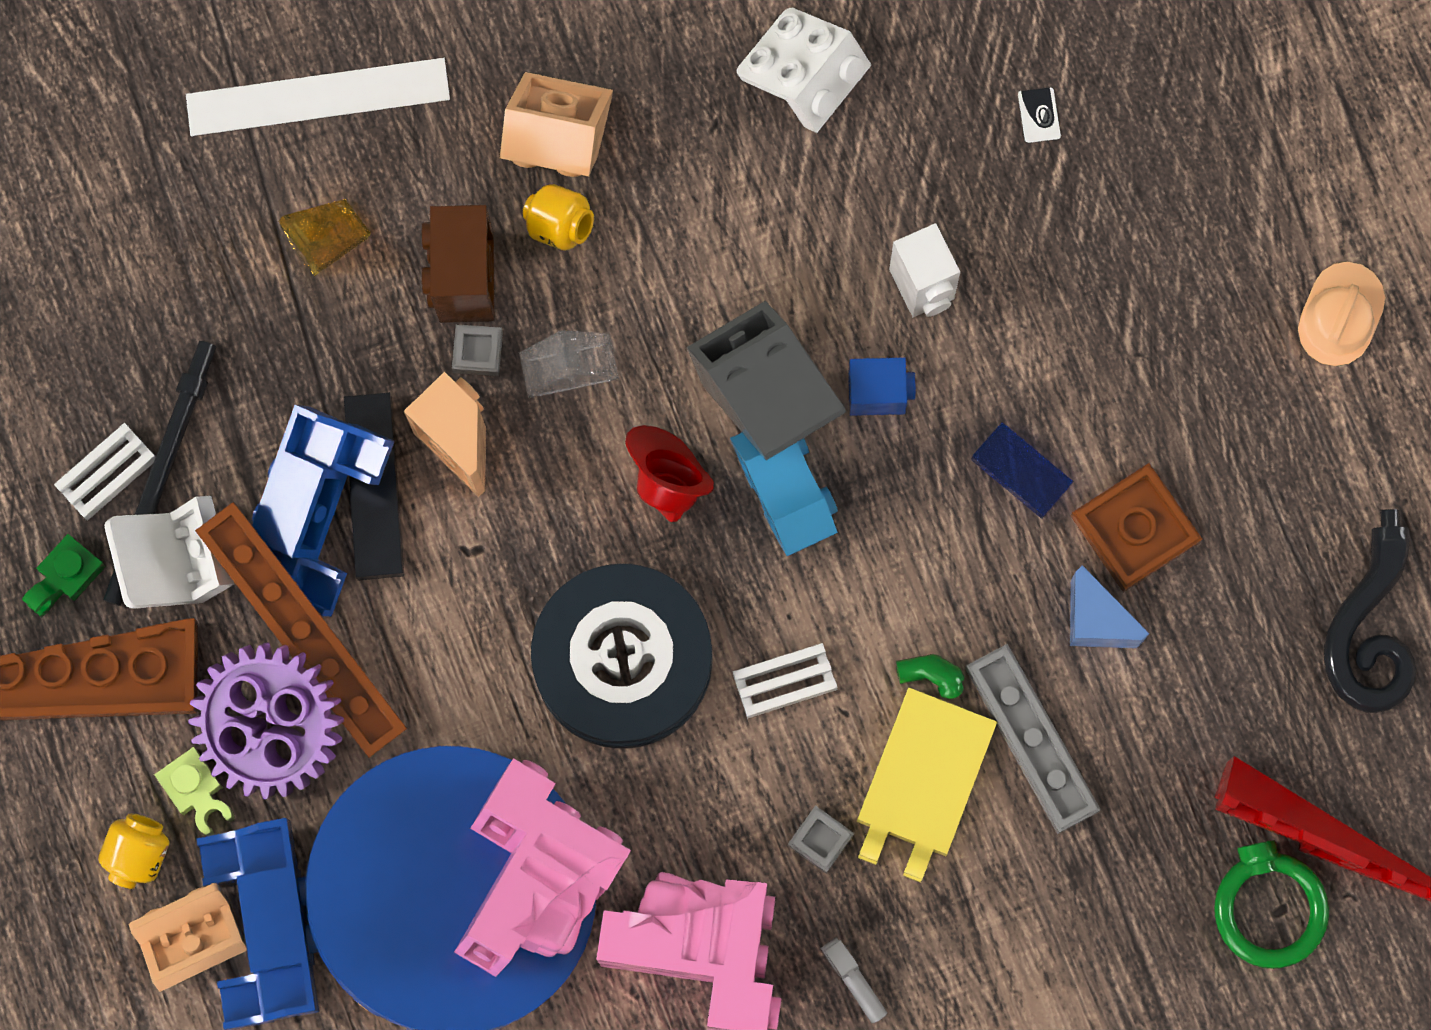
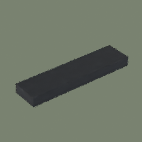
(376, 507)

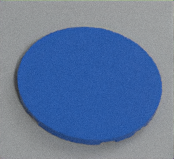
(400, 885)

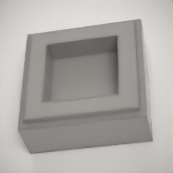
(477, 350)
(820, 839)

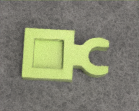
(192, 787)

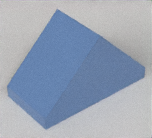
(1099, 618)

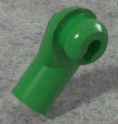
(935, 669)

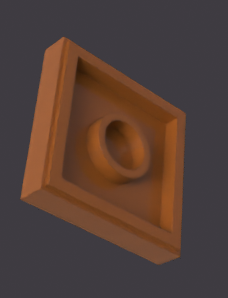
(1136, 527)

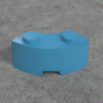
(788, 494)

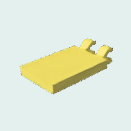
(924, 779)

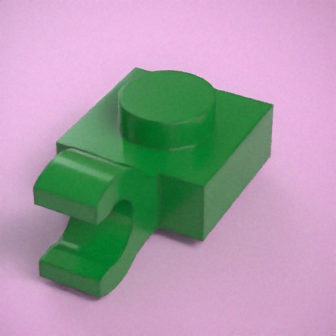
(67, 571)

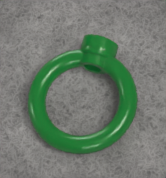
(1258, 860)

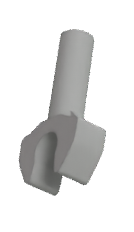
(848, 970)

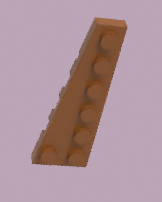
(105, 676)

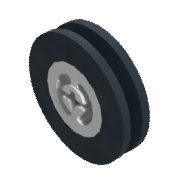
(676, 645)

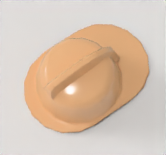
(1341, 313)

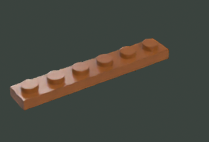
(300, 626)

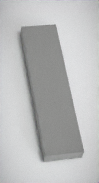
(1032, 739)

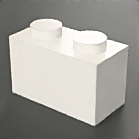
(924, 271)

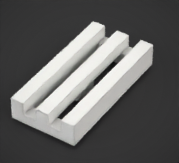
(93, 459)
(823, 667)

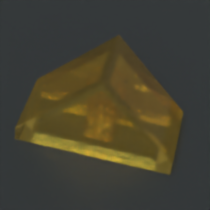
(324, 233)

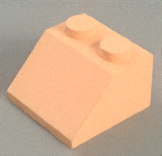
(555, 124)
(452, 427)

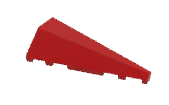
(1267, 804)

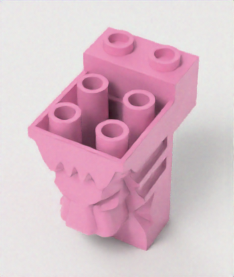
(549, 878)
(701, 936)

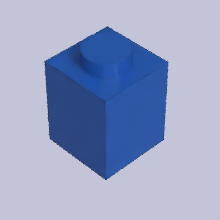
(879, 386)

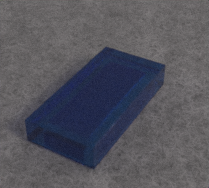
(1022, 470)

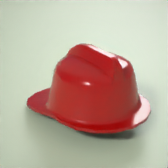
(667, 471)

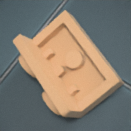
(188, 936)

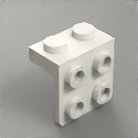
(806, 65)
(163, 557)

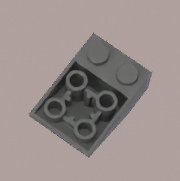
(765, 380)

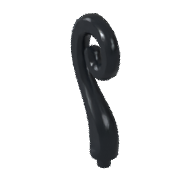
(1387, 564)

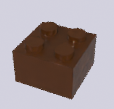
(461, 263)

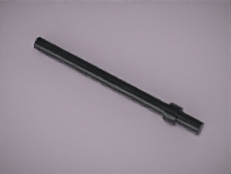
(190, 389)

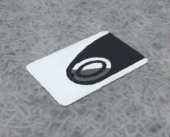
(1039, 115)

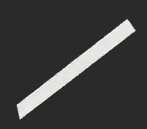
(317, 96)

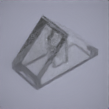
(568, 362)

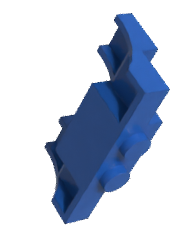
(305, 491)
(273, 921)

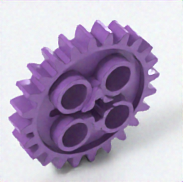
(258, 761)

